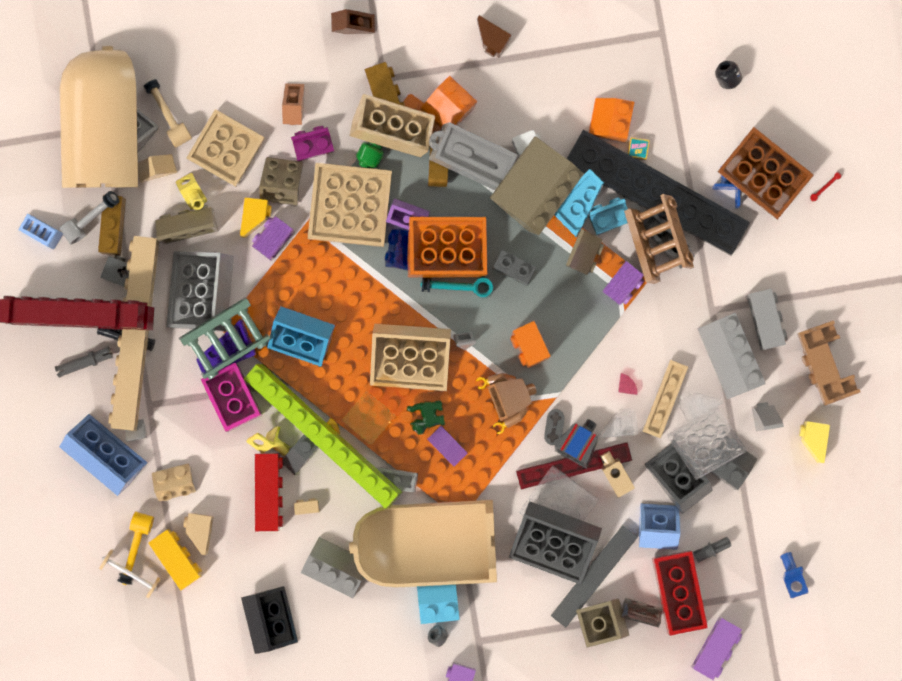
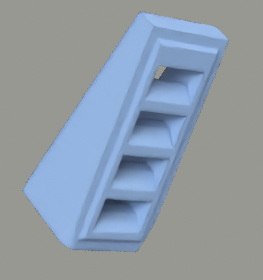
(51, 236)

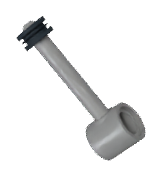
(75, 231)

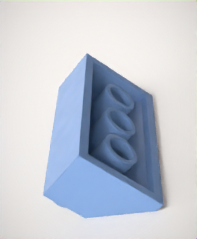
(102, 454)

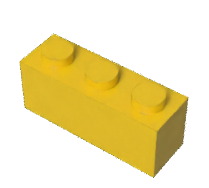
(175, 559)

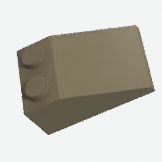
(584, 252)

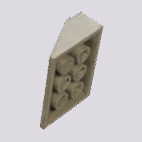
(536, 186)

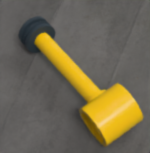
(141, 525)

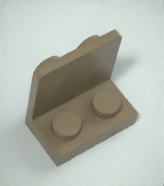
(281, 181)

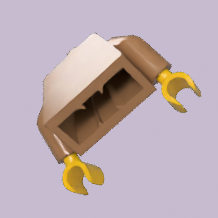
(509, 397)

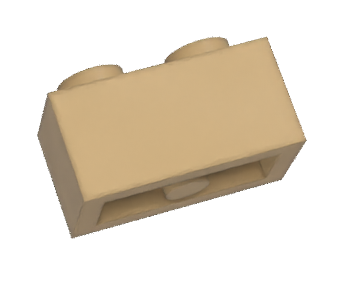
(307, 507)

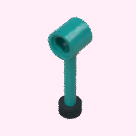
(427, 284)

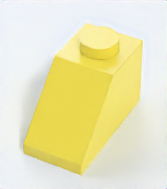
(815, 439)

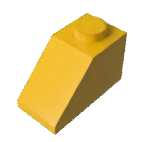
(254, 215)

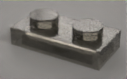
(641, 612)

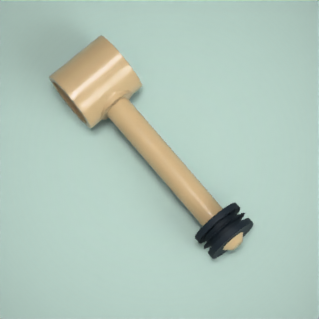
(178, 132)

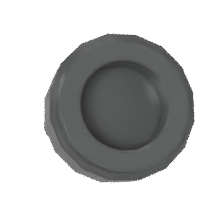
(437, 636)

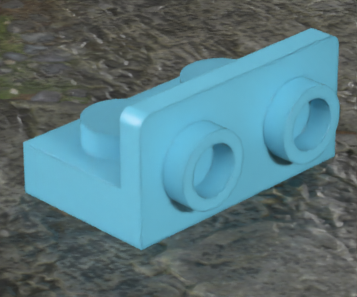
(609, 216)

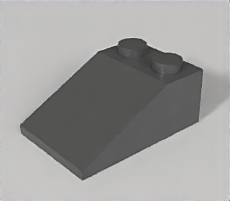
(677, 479)

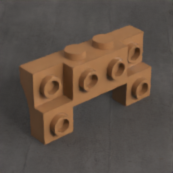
(822, 365)

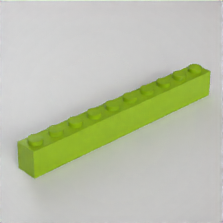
(323, 435)

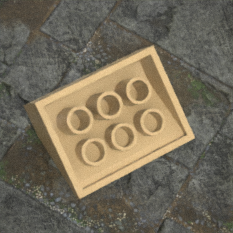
(410, 357)

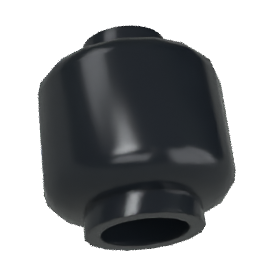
(728, 75)

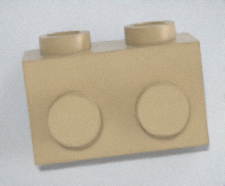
(173, 482)

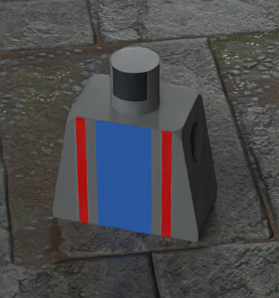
(578, 443)

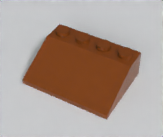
(765, 173)

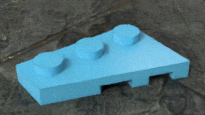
(580, 202)

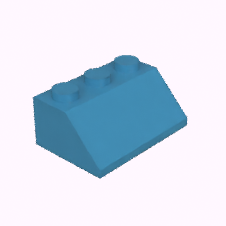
(300, 336)

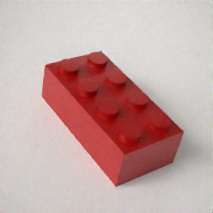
(679, 592)

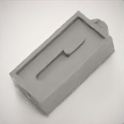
(470, 155)

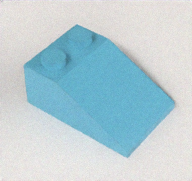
(438, 603)

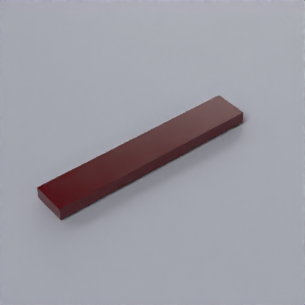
(533, 475)

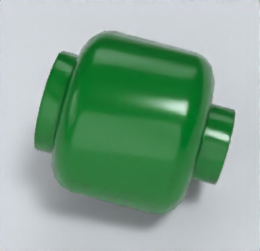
(369, 154)

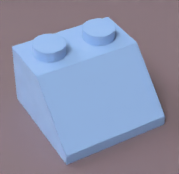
(659, 526)

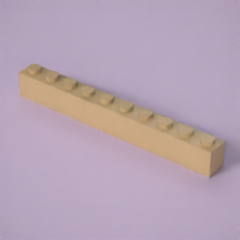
(134, 342)

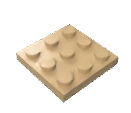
(225, 148)

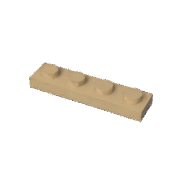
(665, 399)

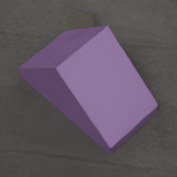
(447, 446)

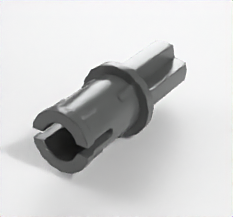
(712, 549)

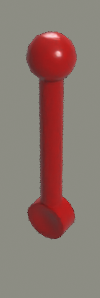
(814, 197)

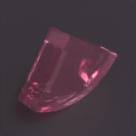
(627, 385)

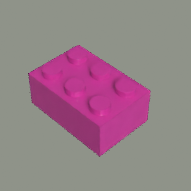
(231, 397)

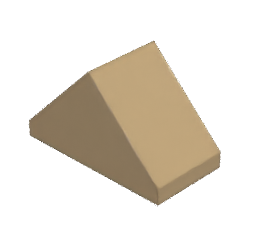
(156, 167)

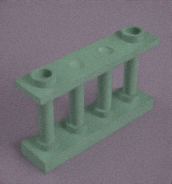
(224, 318)

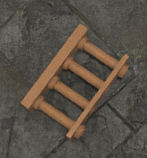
(641, 239)

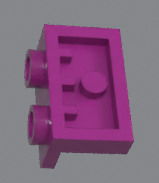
(312, 143)

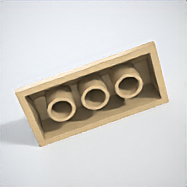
(392, 126)

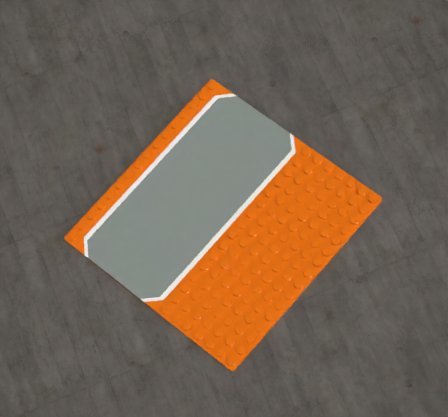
(356, 290)

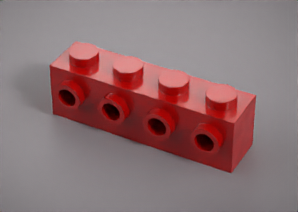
(268, 492)

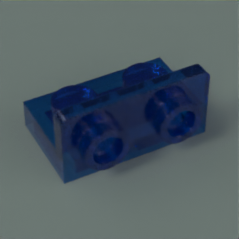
(397, 250)

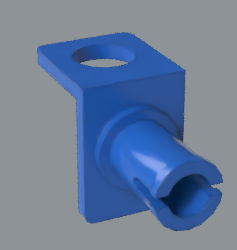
(726, 185)
(792, 575)

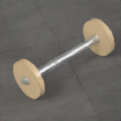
(106, 560)

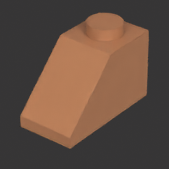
(293, 104)

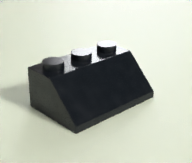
(269, 620)

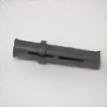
(92, 358)

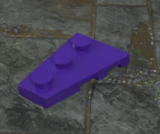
(229, 346)

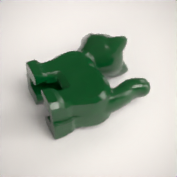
(429, 417)

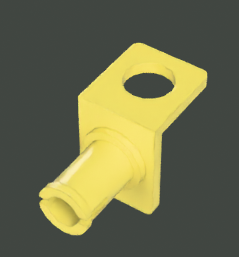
(191, 192)
(270, 441)

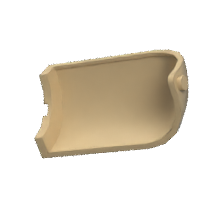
(99, 120)
(427, 544)

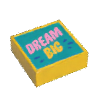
(638, 148)

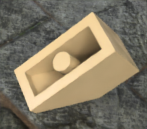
(199, 530)

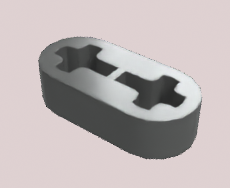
(549, 425)

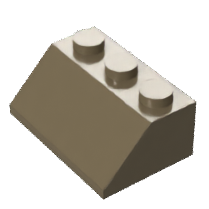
(185, 225)

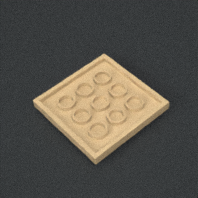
(349, 205)

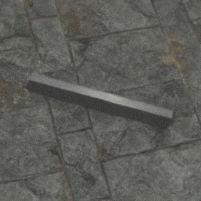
(594, 576)

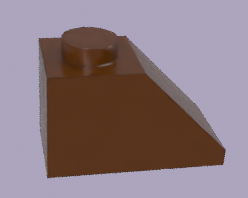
(352, 22)
(493, 37)

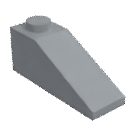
(766, 417)

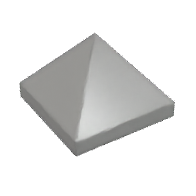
(464, 340)

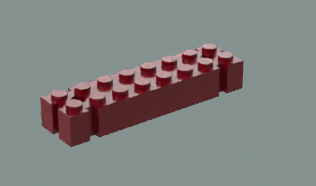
(76, 313)

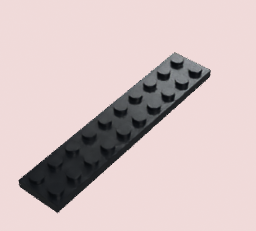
(645, 185)

